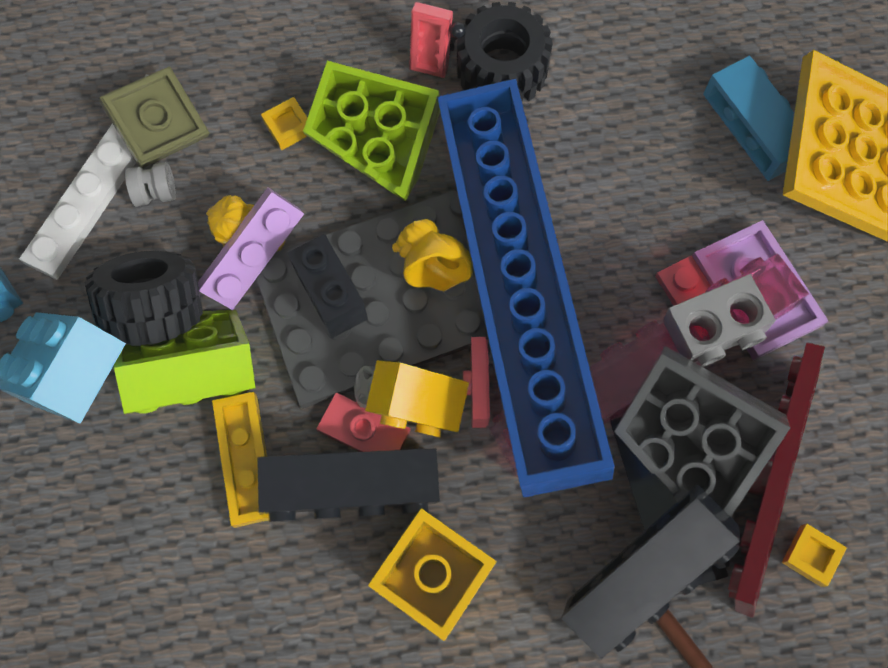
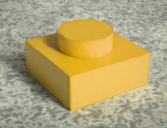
(286, 123)
(814, 555)

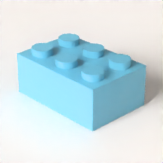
(59, 364)

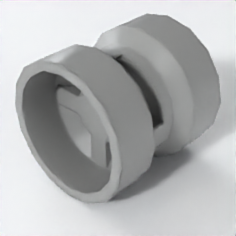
(150, 184)

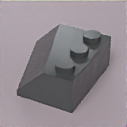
(700, 430)

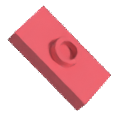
(430, 39)
(479, 382)
(359, 429)

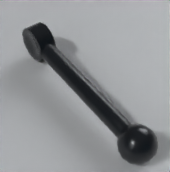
(457, 31)

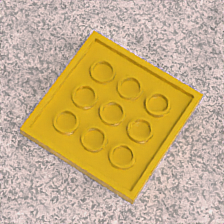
(840, 145)

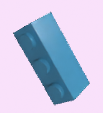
(753, 114)

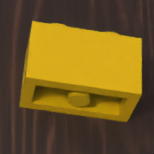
(416, 396)

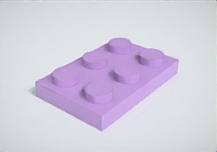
(731, 254)

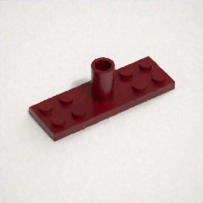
(774, 482)

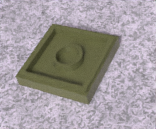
(154, 117)

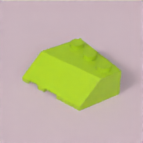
(374, 124)
(188, 368)

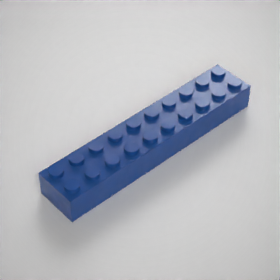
(524, 293)

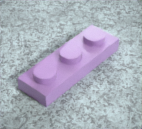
(250, 249)

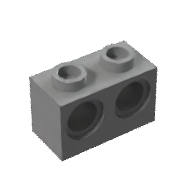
(713, 313)

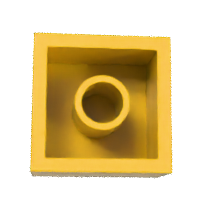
(432, 574)

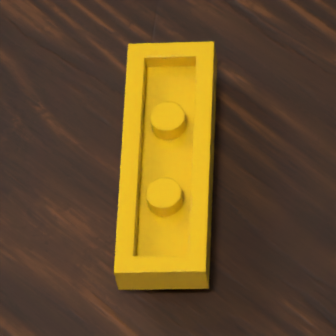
(240, 444)

